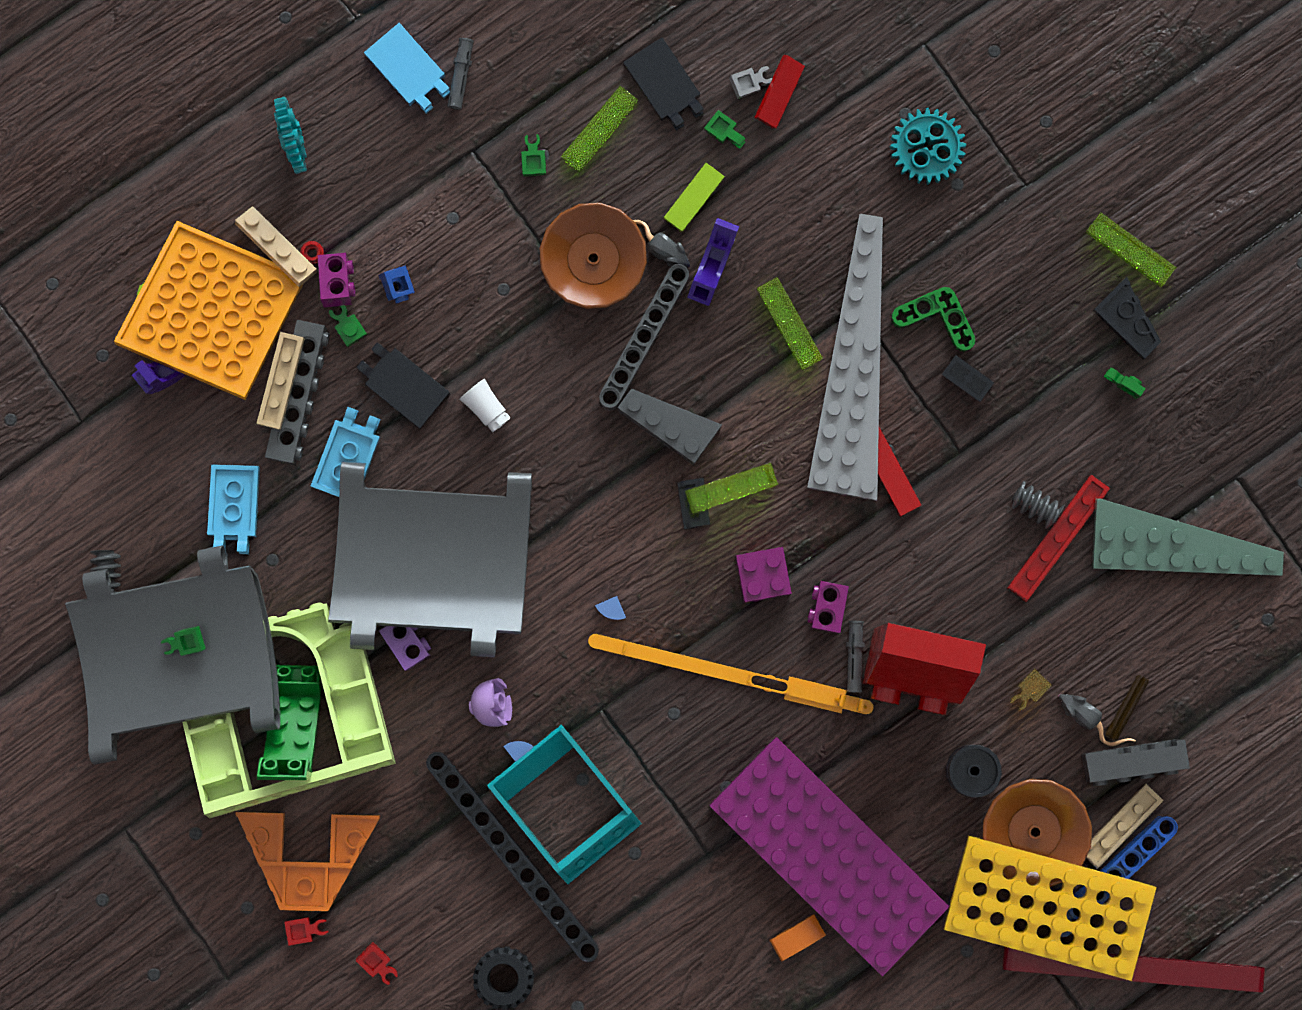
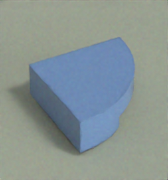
(611, 609)
(518, 749)

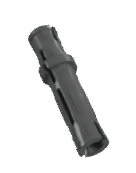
(462, 64)
(855, 648)

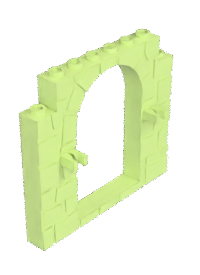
(353, 708)

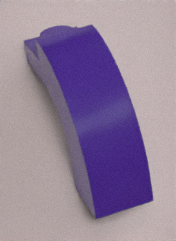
(713, 262)
(155, 376)

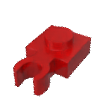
(301, 930)
(374, 961)

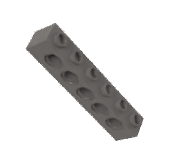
(291, 453)

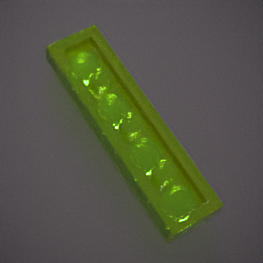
(599, 129)
(1131, 249)
(789, 323)
(731, 488)

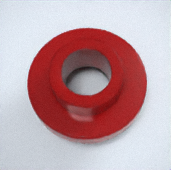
(312, 245)

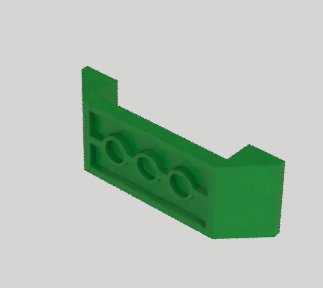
(292, 746)

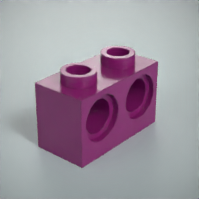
(332, 280)
(834, 608)

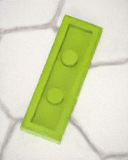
(694, 197)

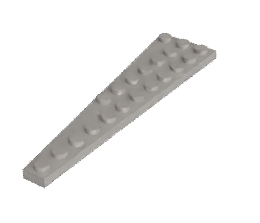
(849, 421)

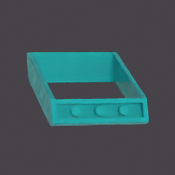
(534, 764)

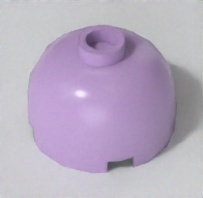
(490, 704)

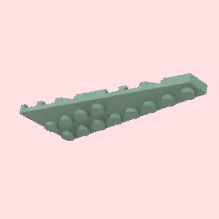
(1144, 541)

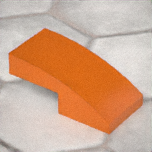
(797, 937)

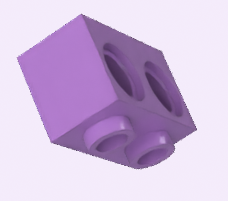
(400, 646)

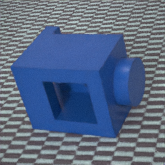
(402, 278)

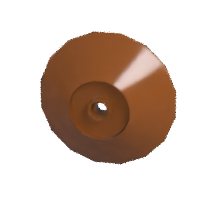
(586, 232)
(1044, 805)

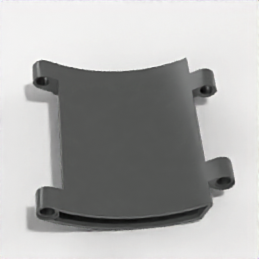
(430, 560)
(139, 687)

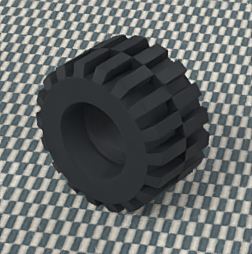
(488, 992)

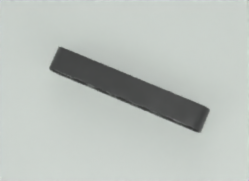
(651, 328)

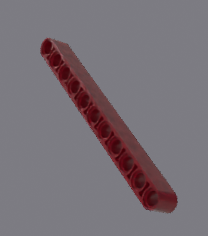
(1150, 971)

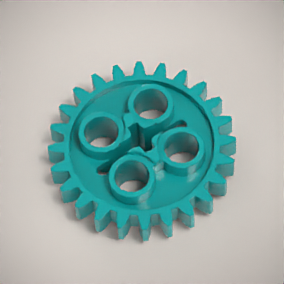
(921, 127)
(290, 135)

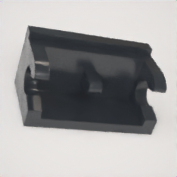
(968, 378)
(697, 519)

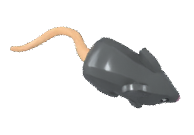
(665, 248)
(1086, 715)

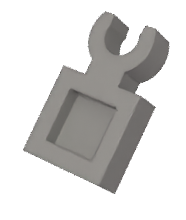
(748, 83)

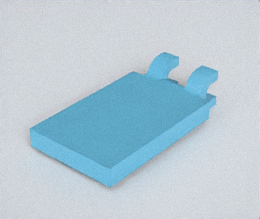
(407, 67)
(346, 444)
(233, 505)

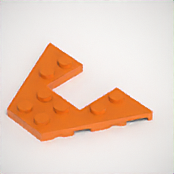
(306, 884)

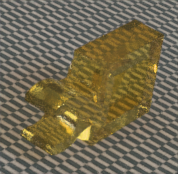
(1032, 688)

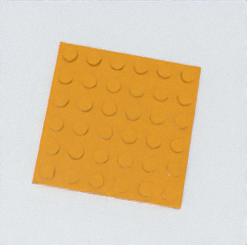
(209, 310)

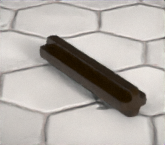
(1127, 707)

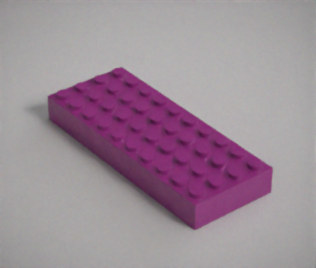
(829, 856)

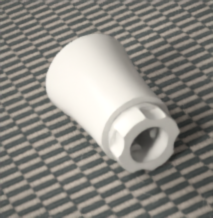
(485, 405)

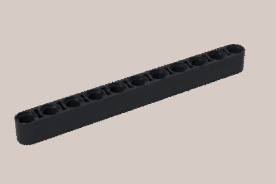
(517, 867)

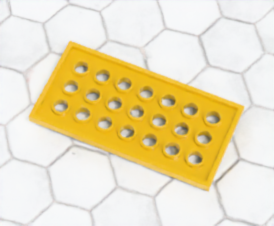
(1050, 946)

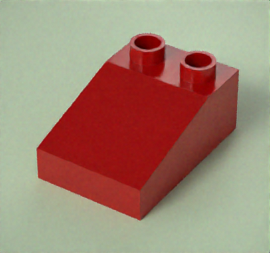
(921, 665)

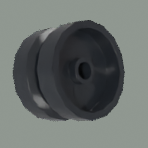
(959, 767)

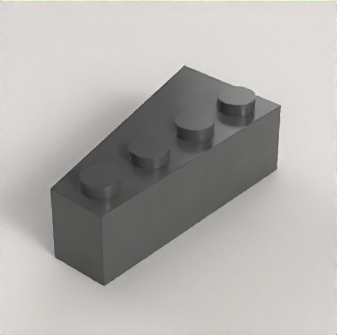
(674, 427)
(1135, 761)

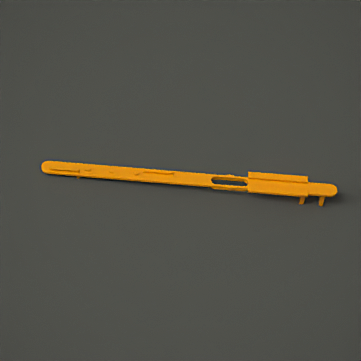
(797, 689)

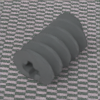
(1036, 505)
(105, 560)

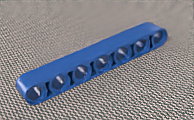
(1141, 857)

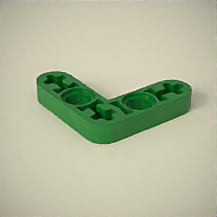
(937, 307)

